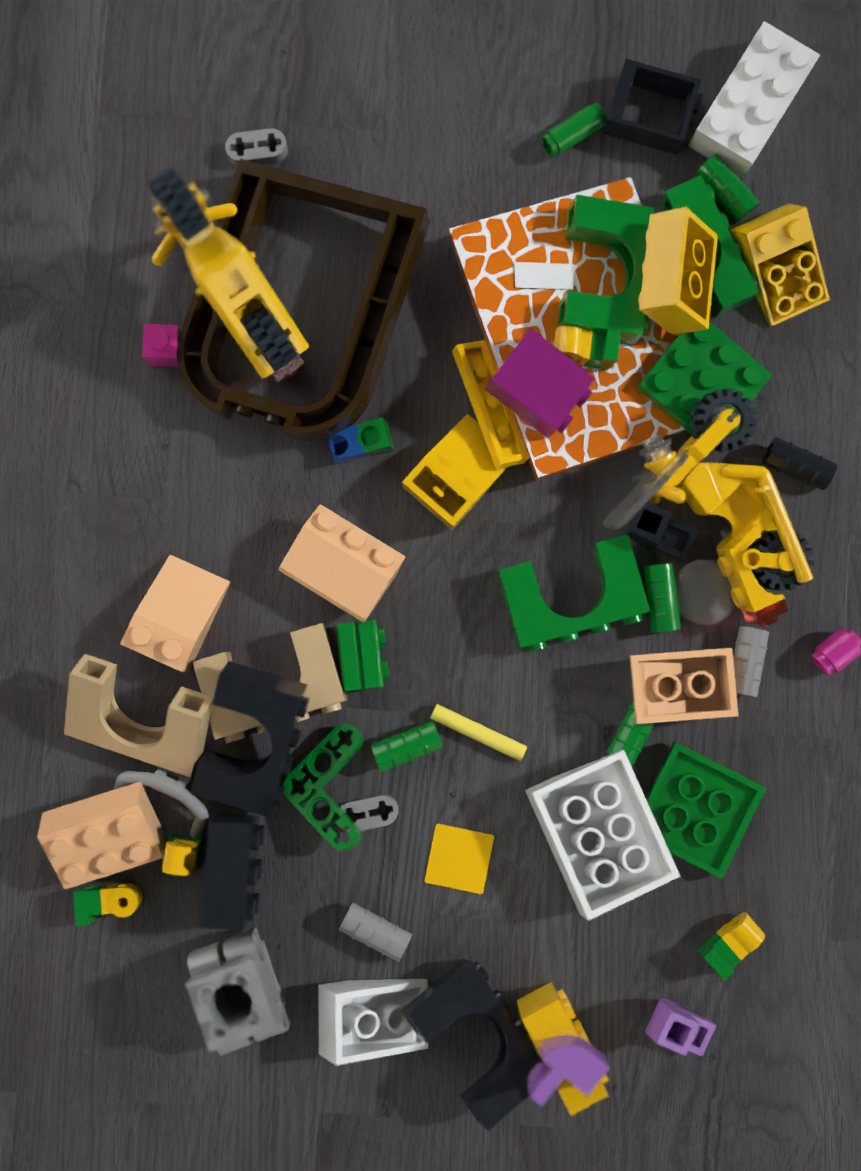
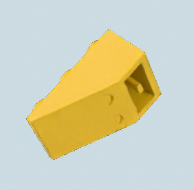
(785, 261)
(454, 473)

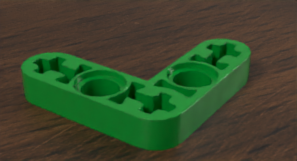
(314, 790)

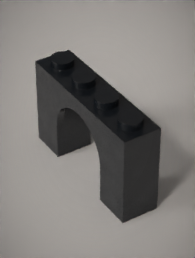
(277, 706)
(465, 992)

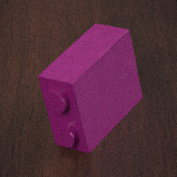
(541, 384)

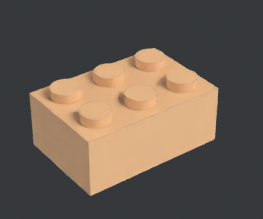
(101, 835)

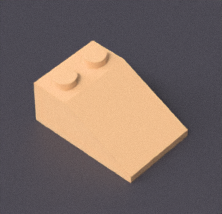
(176, 614)
(683, 685)

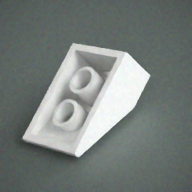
(365, 1020)

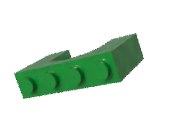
(623, 231)
(620, 598)

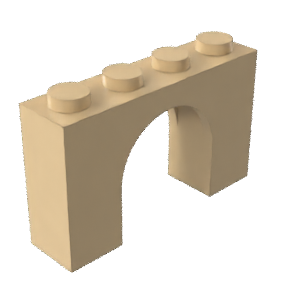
(317, 671)
(97, 719)

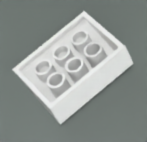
(602, 834)

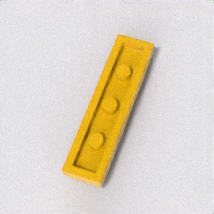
(494, 418)

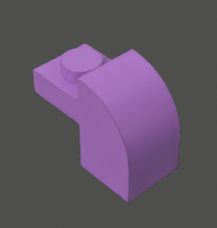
(679, 1028)
(570, 1059)

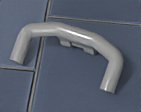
(172, 788)

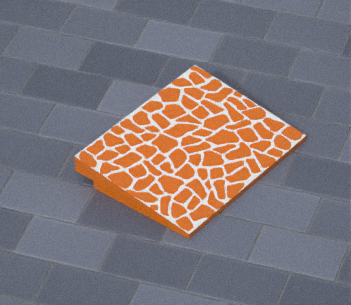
(616, 413)

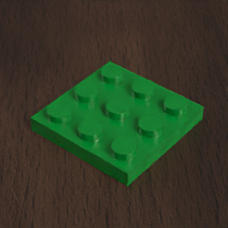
(697, 366)
(702, 808)

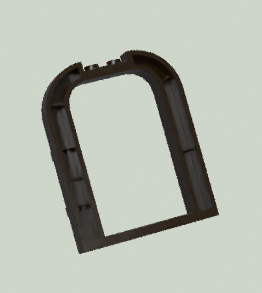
(373, 325)

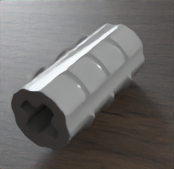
(749, 660)
(375, 932)

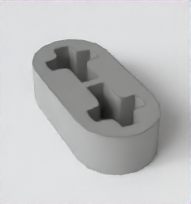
(256, 146)
(370, 803)

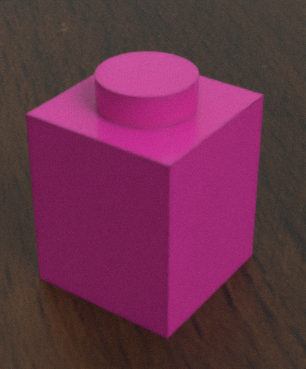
(160, 345)

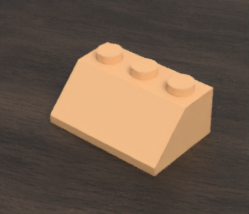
(341, 563)

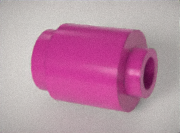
(837, 651)

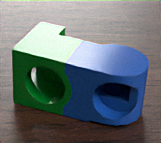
(361, 441)

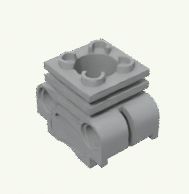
(241, 963)

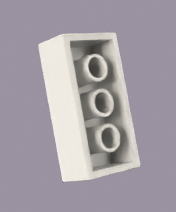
(754, 99)

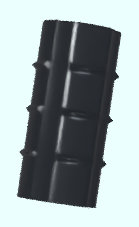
(799, 463)

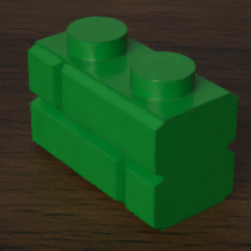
(361, 655)

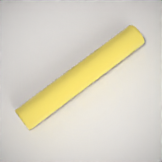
(478, 732)

